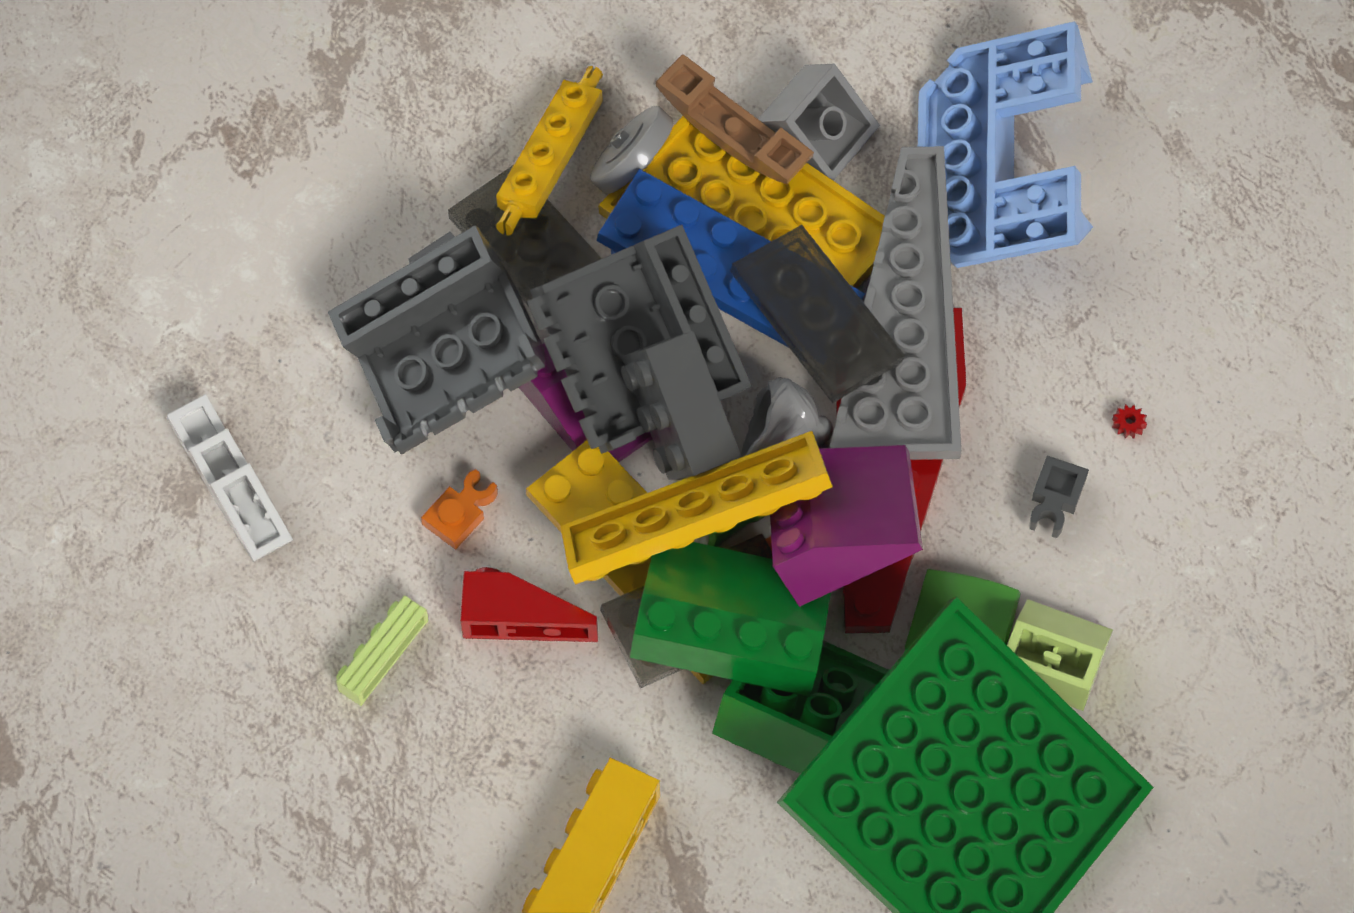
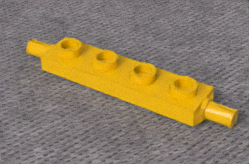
(549, 150)

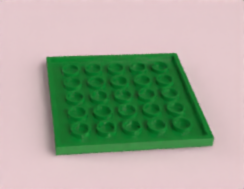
(965, 781)

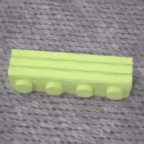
(382, 650)

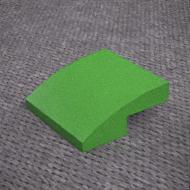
(988, 600)

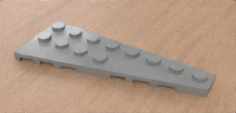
(914, 304)

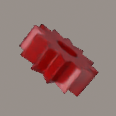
(1127, 428)

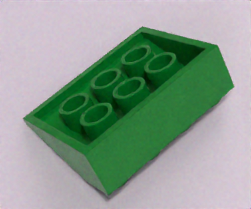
(728, 619)
(796, 726)

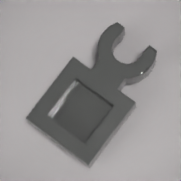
(1057, 491)

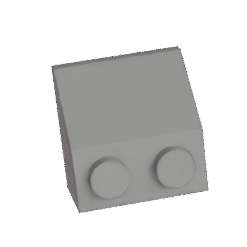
(824, 116)

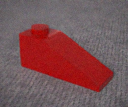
(512, 609)

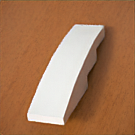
(229, 478)

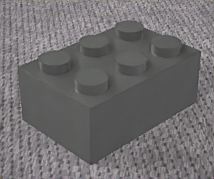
(679, 406)

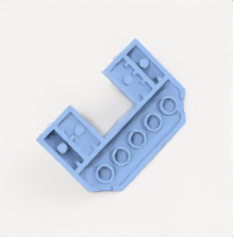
(973, 118)

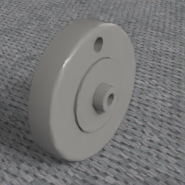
(631, 149)

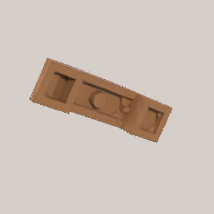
(730, 125)

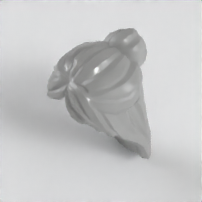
(783, 413)

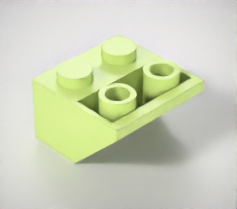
(1060, 649)

